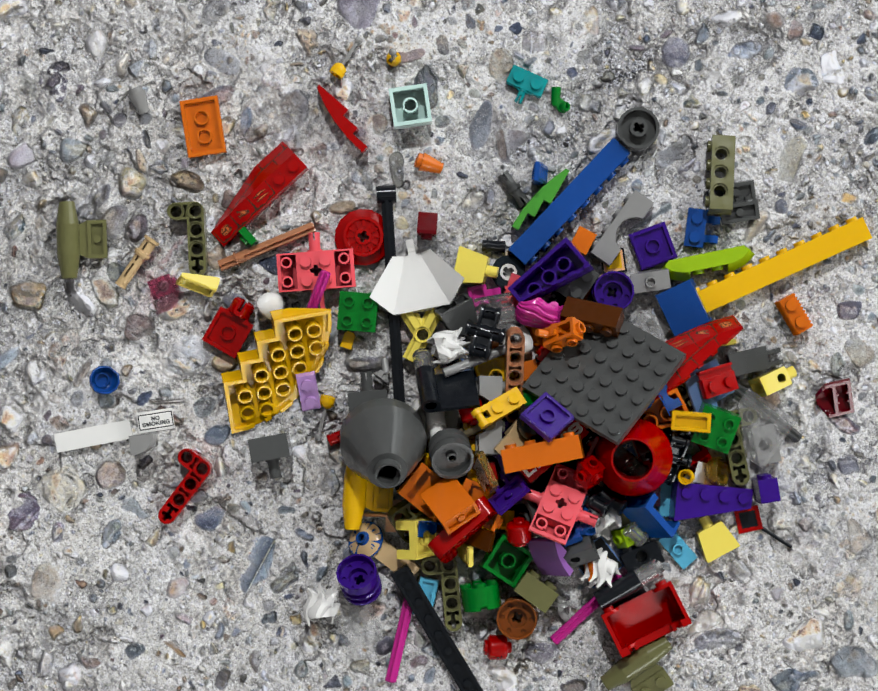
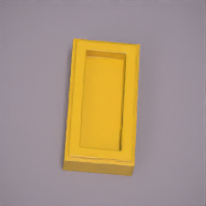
(691, 421)

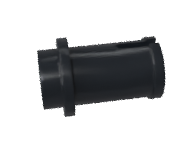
(493, 246)

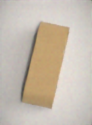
(388, 556)

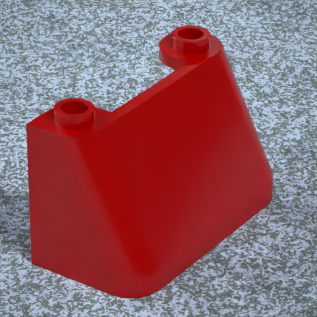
(645, 618)

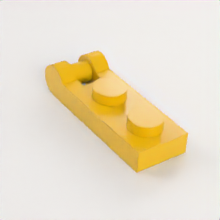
(499, 407)

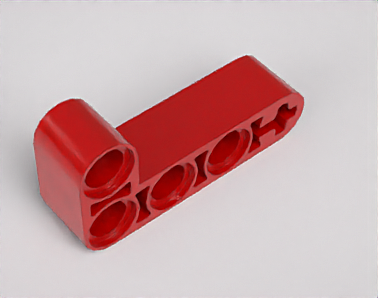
(182, 488)
(445, 545)

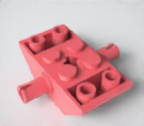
(296, 268)
(561, 492)

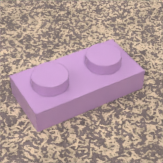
(308, 391)

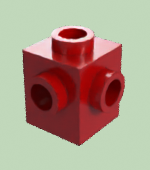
(589, 472)

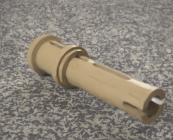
(141, 254)

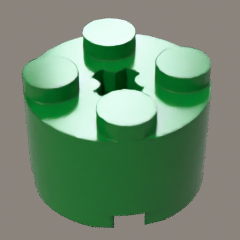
(480, 595)

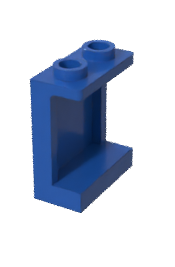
(683, 307)
(648, 519)

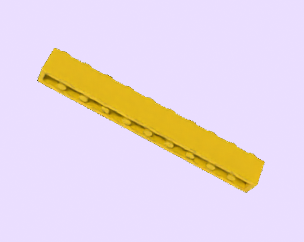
(784, 264)

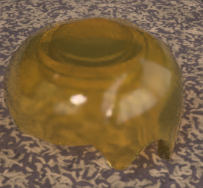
(716, 471)

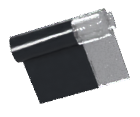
(443, 393)
(631, 585)

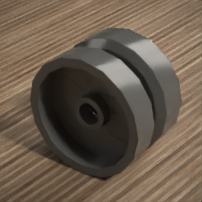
(642, 119)
(450, 453)

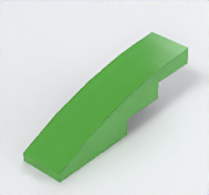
(545, 194)

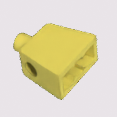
(474, 267)
(772, 380)
(714, 539)

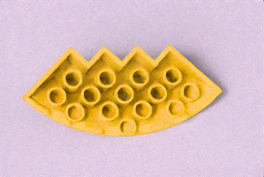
(268, 373)

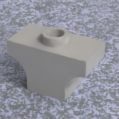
(650, 280)

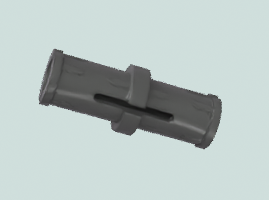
(513, 188)

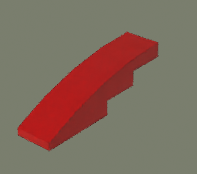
(338, 113)

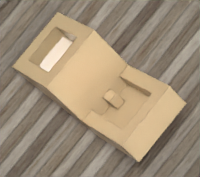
(511, 436)

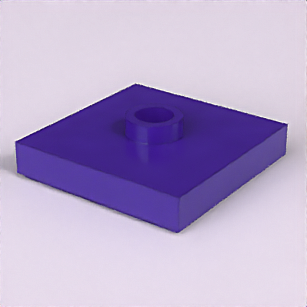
(652, 246)
(547, 417)

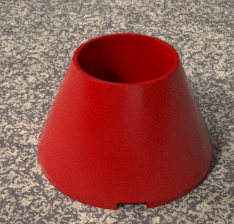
(649, 481)

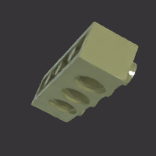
(726, 145)

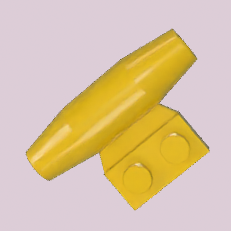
(360, 494)

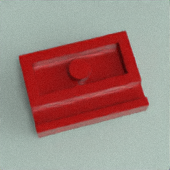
(717, 380)

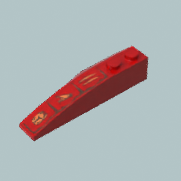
(262, 187)
(699, 345)

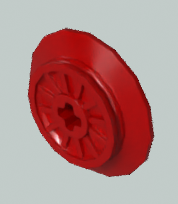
(356, 223)

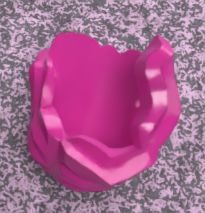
(538, 313)

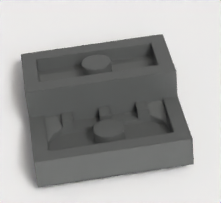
(744, 203)

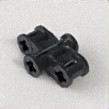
(485, 332)
(680, 459)
(604, 499)

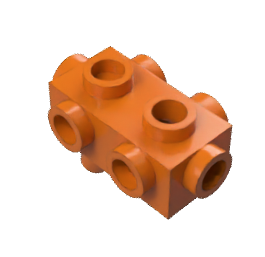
(562, 334)

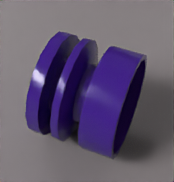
(619, 283)
(359, 579)

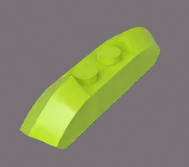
(732, 258)

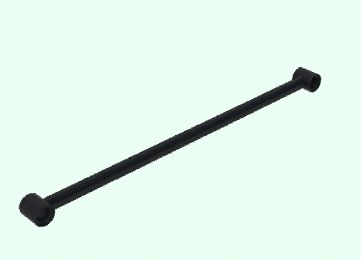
(386, 196)

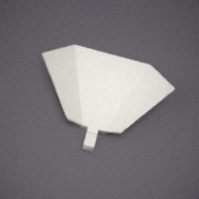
(416, 283)

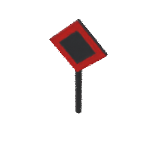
(750, 520)

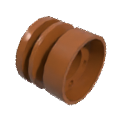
(513, 628)

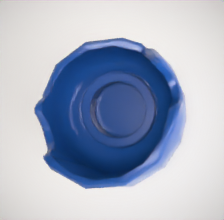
(104, 380)

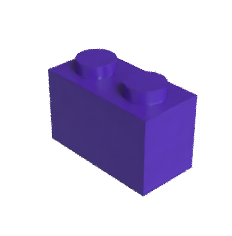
(766, 488)

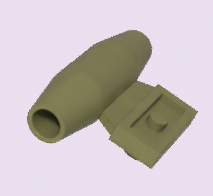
(77, 239)
(641, 668)

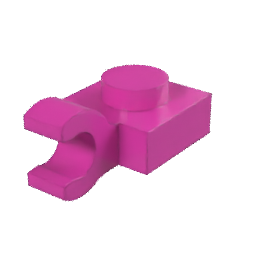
(481, 291)

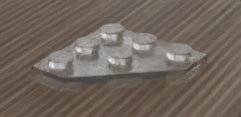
(762, 427)

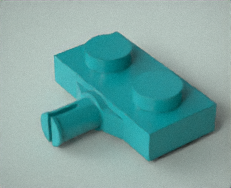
(526, 83)

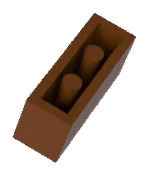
(595, 316)

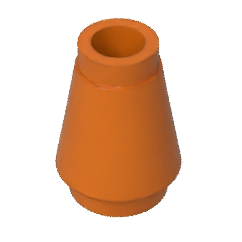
(428, 164)

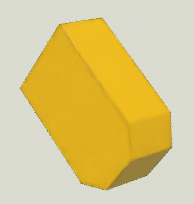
(348, 340)

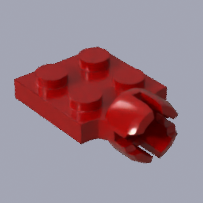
(230, 327)

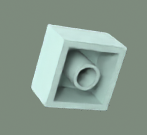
(410, 106)

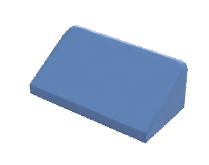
(695, 395)

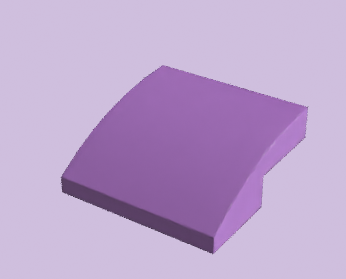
(549, 557)

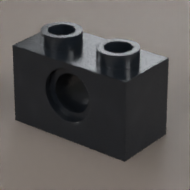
(652, 552)

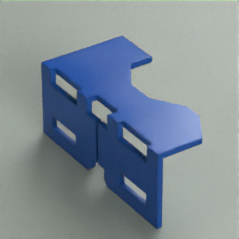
(668, 401)
(431, 527)

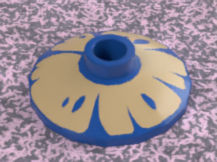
(372, 539)

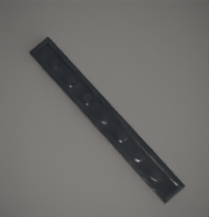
(435, 629)

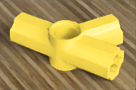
(415, 325)

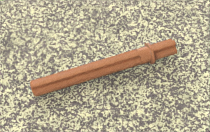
(266, 246)

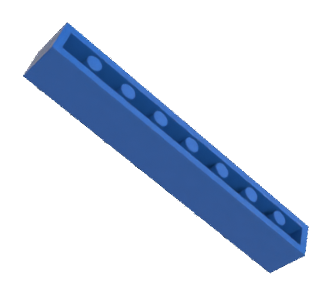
(569, 201)

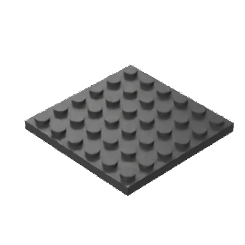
(607, 378)

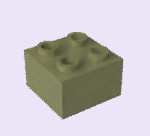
(536, 591)

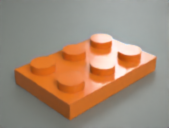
(203, 126)

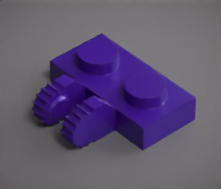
(508, 494)

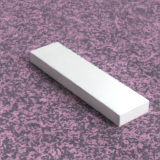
(93, 436)

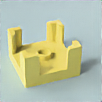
(417, 545)

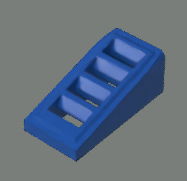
(539, 174)

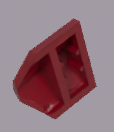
(835, 398)

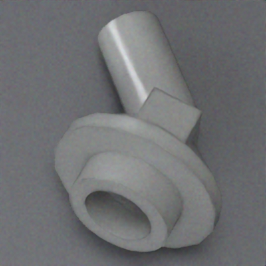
(382, 376)
(560, 604)

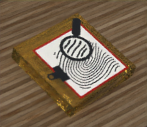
(484, 475)

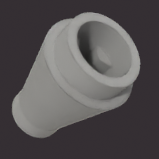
(139, 99)

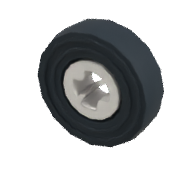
(507, 262)

